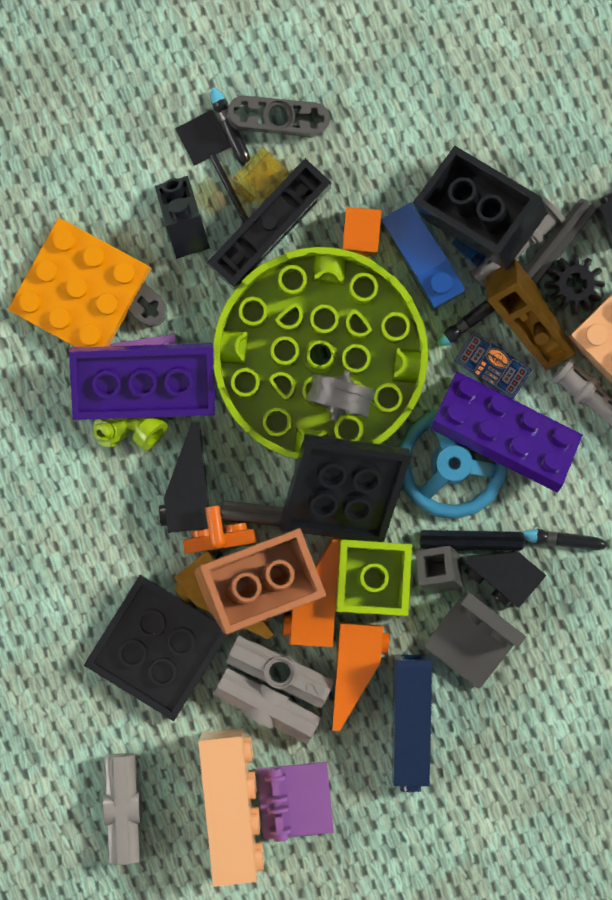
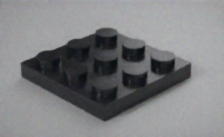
(344, 488)
(156, 647)

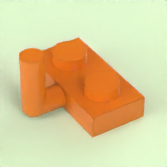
(213, 536)

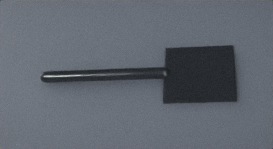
(203, 140)

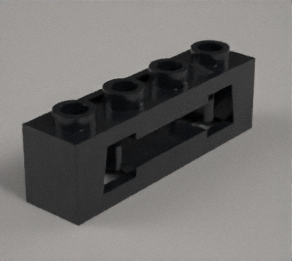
(270, 224)

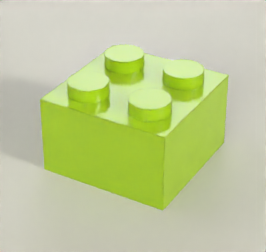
(373, 578)

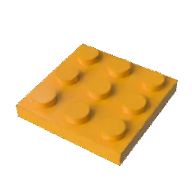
(79, 287)

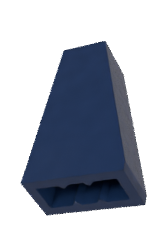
(411, 721)

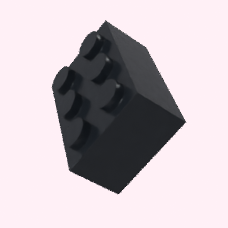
(480, 207)

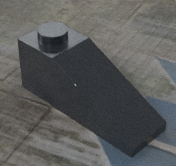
(188, 487)

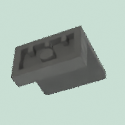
(473, 639)

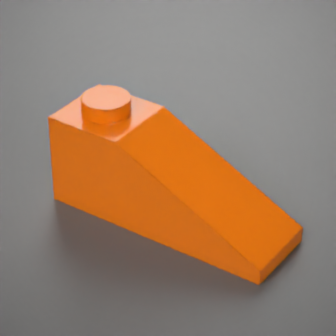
(314, 621)
(357, 660)

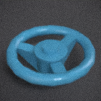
(450, 465)

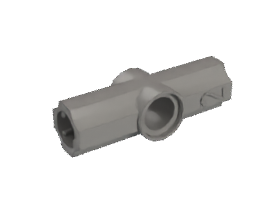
(301, 682)
(267, 705)
(122, 808)

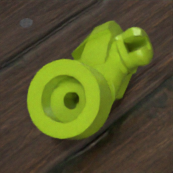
(146, 431)

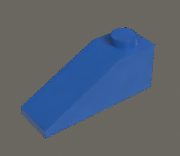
(423, 257)

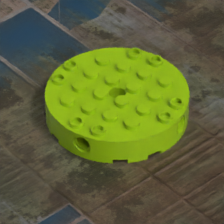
(311, 302)

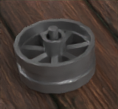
(340, 395)

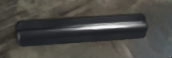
(472, 540)

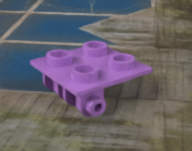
(295, 801)

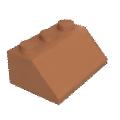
(260, 582)

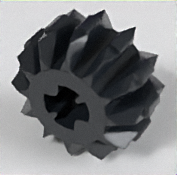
(582, 276)

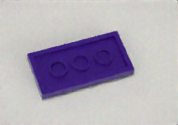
(142, 381)
(506, 432)

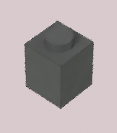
(439, 569)

